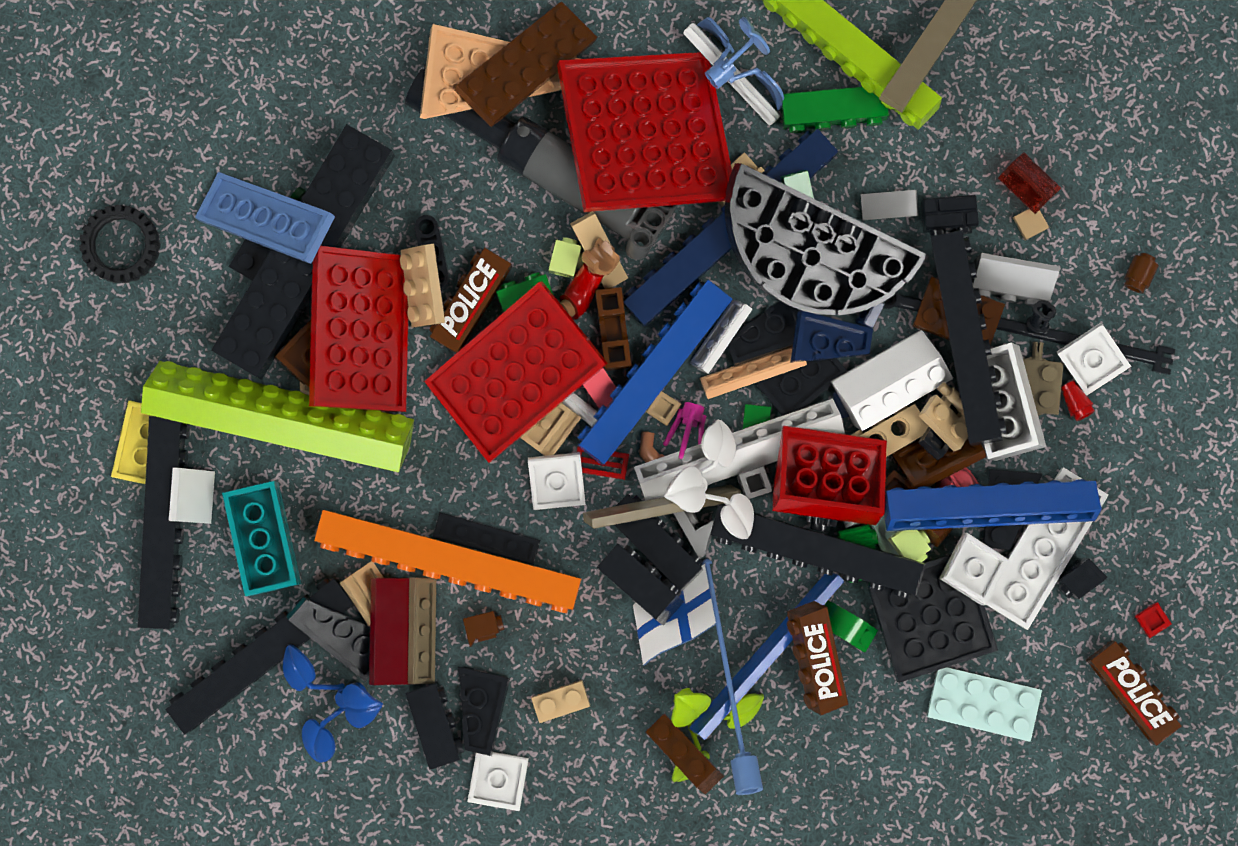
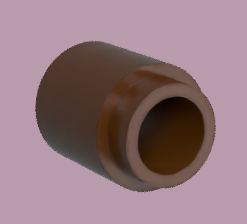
(1140, 273)

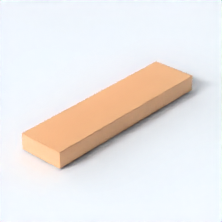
(749, 373)

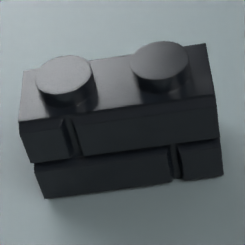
(949, 214)

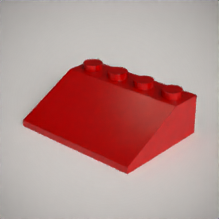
(830, 476)

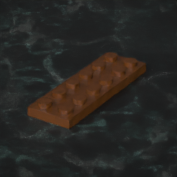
(525, 64)

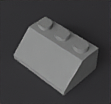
(1014, 278)

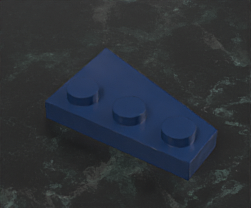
(828, 338)

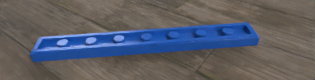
(760, 661)

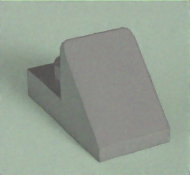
(698, 538)

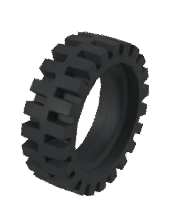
(90, 234)

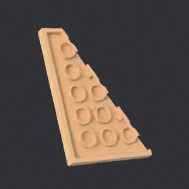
(452, 58)

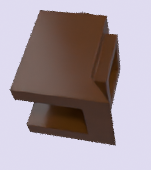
(483, 627)

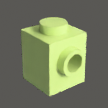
(566, 258)
(911, 544)

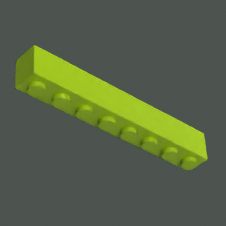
(853, 52)

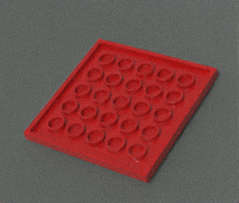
(645, 131)

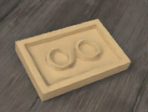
(422, 285)

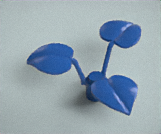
(353, 699)

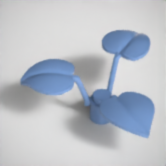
(724, 70)

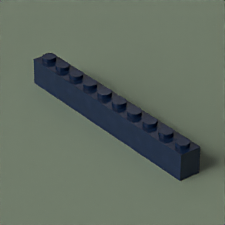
(713, 243)

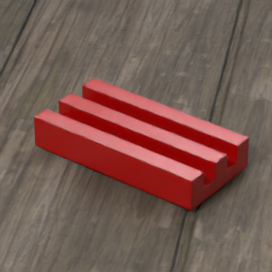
(623, 466)

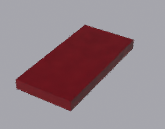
(389, 631)

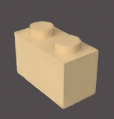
(560, 701)

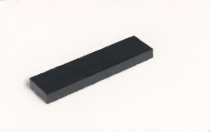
(486, 538)

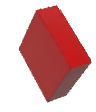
(1153, 620)

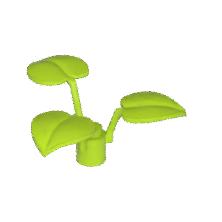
(691, 705)

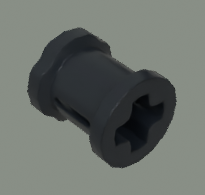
(1041, 317)

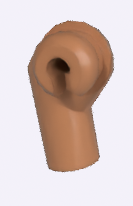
(647, 451)

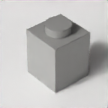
(754, 483)

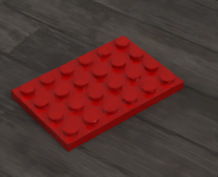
(358, 331)
(515, 372)

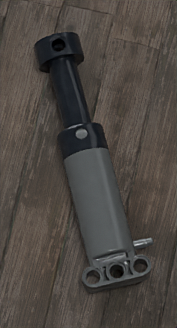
(551, 165)

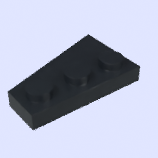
(800, 386)

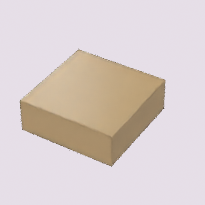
(1030, 223)
(663, 408)

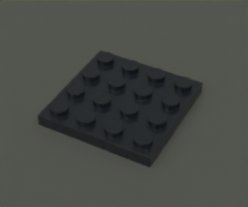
(933, 627)

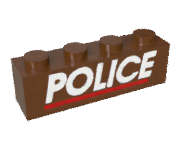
(471, 300)
(817, 658)
(1134, 693)

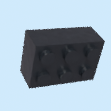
(641, 583)

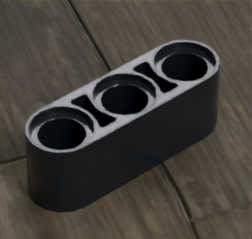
(436, 239)

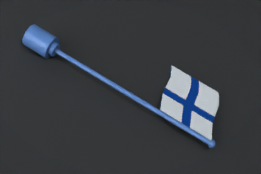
(692, 619)

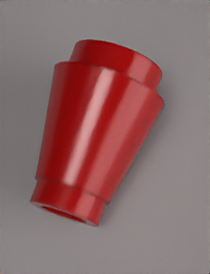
(1077, 401)

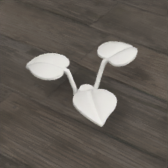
(689, 486)

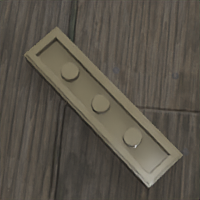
(422, 630)

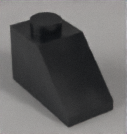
(1080, 578)

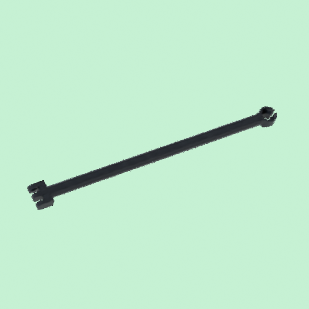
(1056, 336)

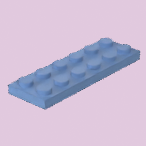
(265, 217)

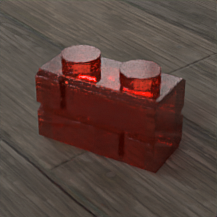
(1029, 183)

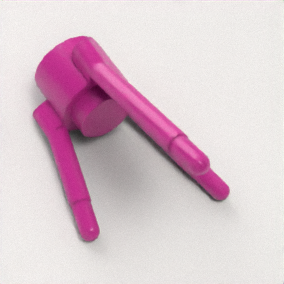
(691, 415)

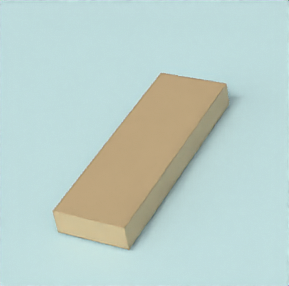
(588, 231)

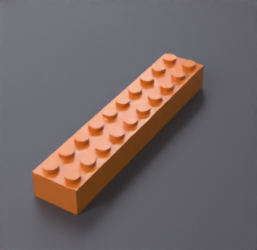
(447, 559)

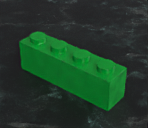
(831, 107)

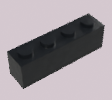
(661, 548)

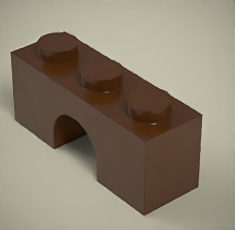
(613, 328)
(684, 754)

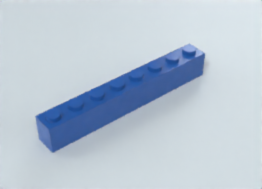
(654, 372)
(991, 505)

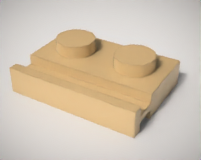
(552, 430)
(359, 588)

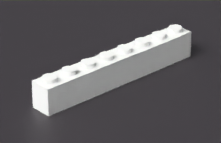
(754, 448)

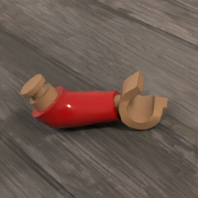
(582, 288)

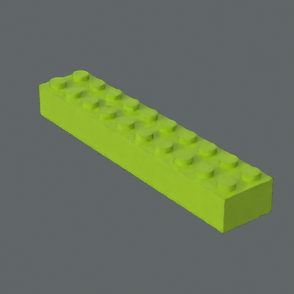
(276, 416)

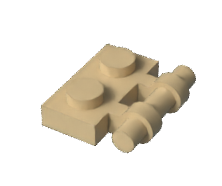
(943, 420)

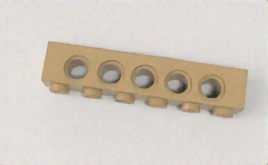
(912, 425)

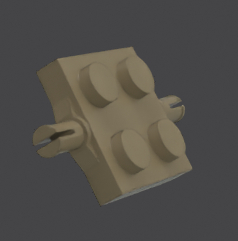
(1044, 380)

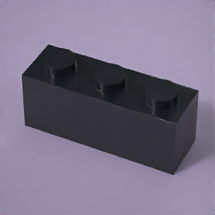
(435, 725)

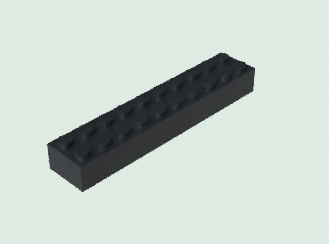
(285, 282)

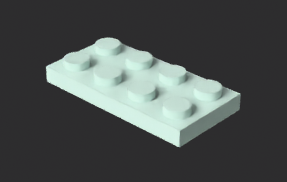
(984, 703)

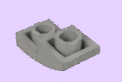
(889, 205)

